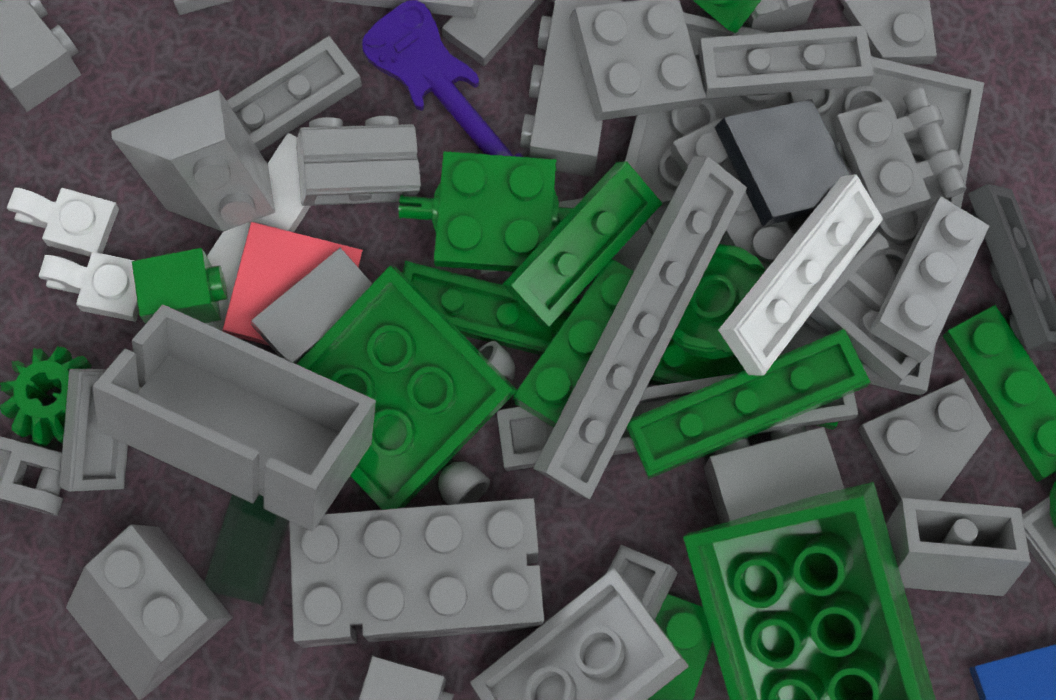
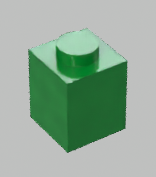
(180, 282)

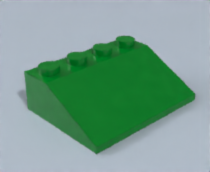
(810, 603)

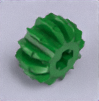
(30, 388)

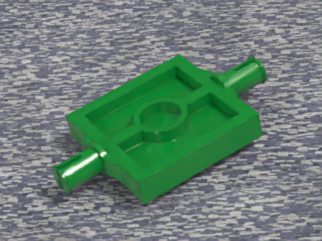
(489, 210)

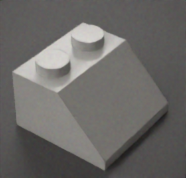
(200, 163)
(145, 607)

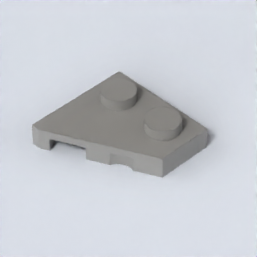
(895, 28)
(854, 305)
(926, 441)

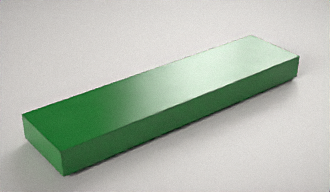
(746, 404)

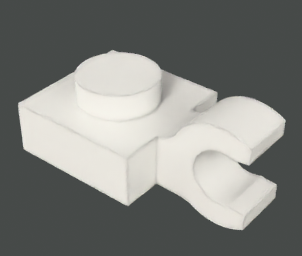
(72, 223)
(103, 286)

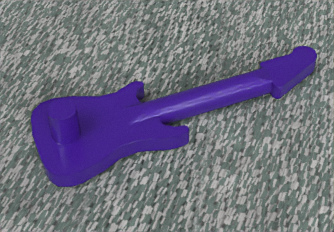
(411, 51)

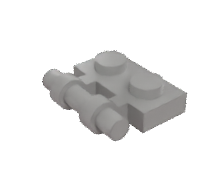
(883, 160)

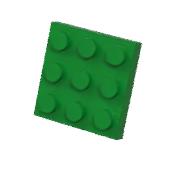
(425, 381)

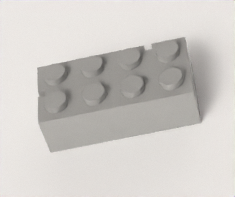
(235, 416)
(416, 573)

